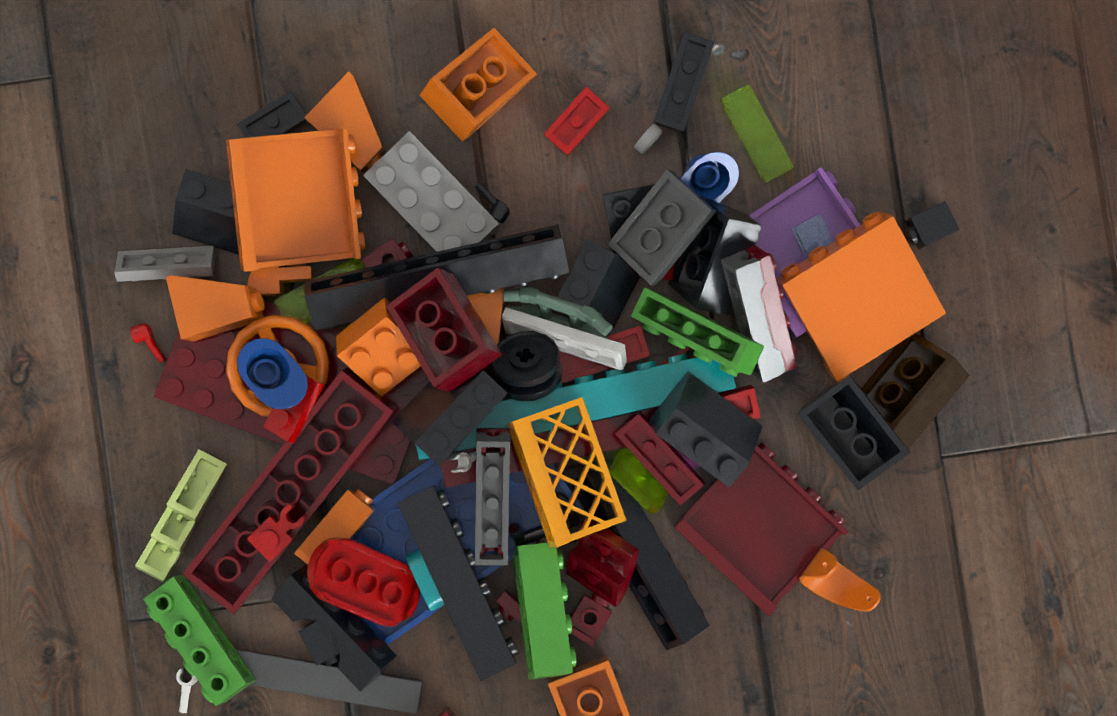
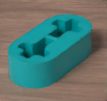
(424, 580)

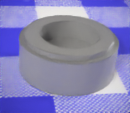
(648, 139)

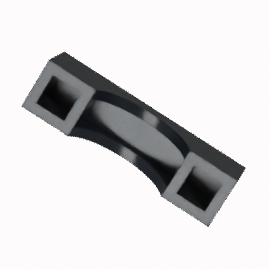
(361, 649)

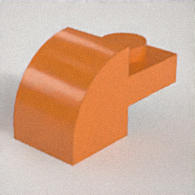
(271, 280)

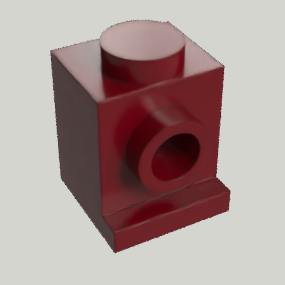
(583, 630)

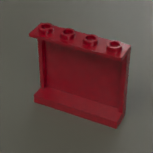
(761, 529)

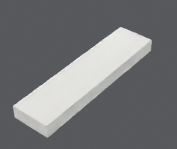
(568, 339)

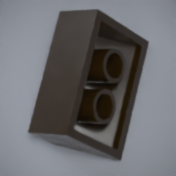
(914, 386)

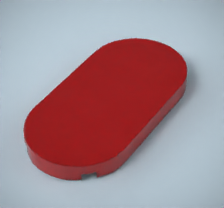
(363, 581)

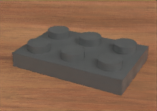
(661, 227)

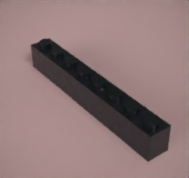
(476, 266)

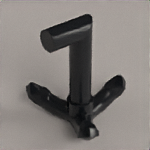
(522, 538)

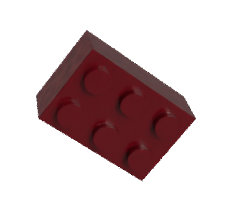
(443, 330)

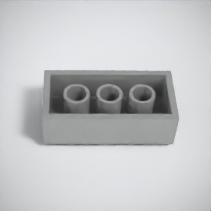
(429, 196)

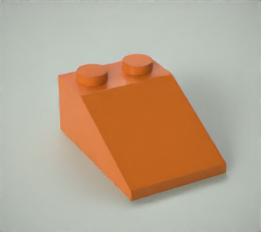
(477, 84)

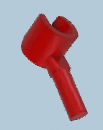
(144, 333)

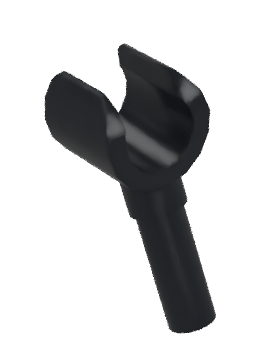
(499, 210)

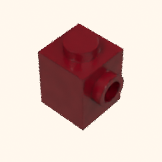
(387, 253)

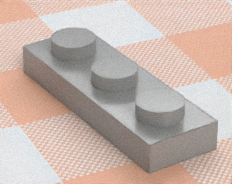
(160, 263)

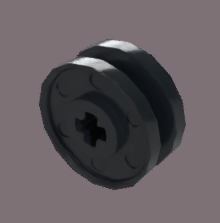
(528, 366)

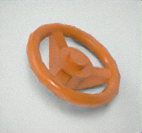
(263, 328)

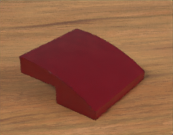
(603, 564)

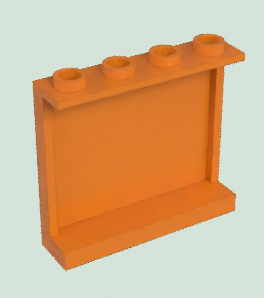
(294, 198)
(860, 294)

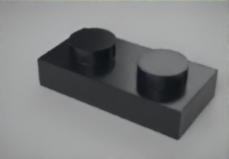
(275, 118)

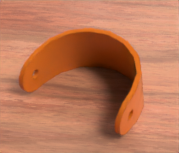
(838, 584)

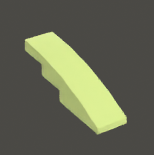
(181, 515)

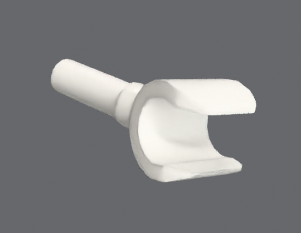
(464, 461)
(185, 690)

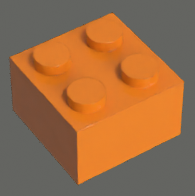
(377, 349)
(589, 691)

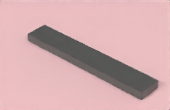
(330, 683)

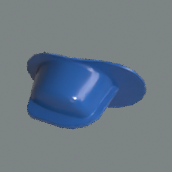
(712, 175)
(272, 374)

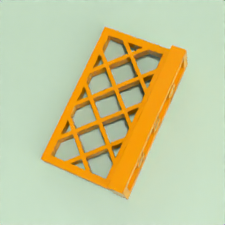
(539, 481)

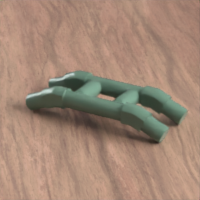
(594, 322)

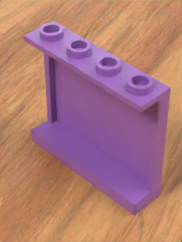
(799, 203)

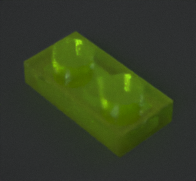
(638, 481)

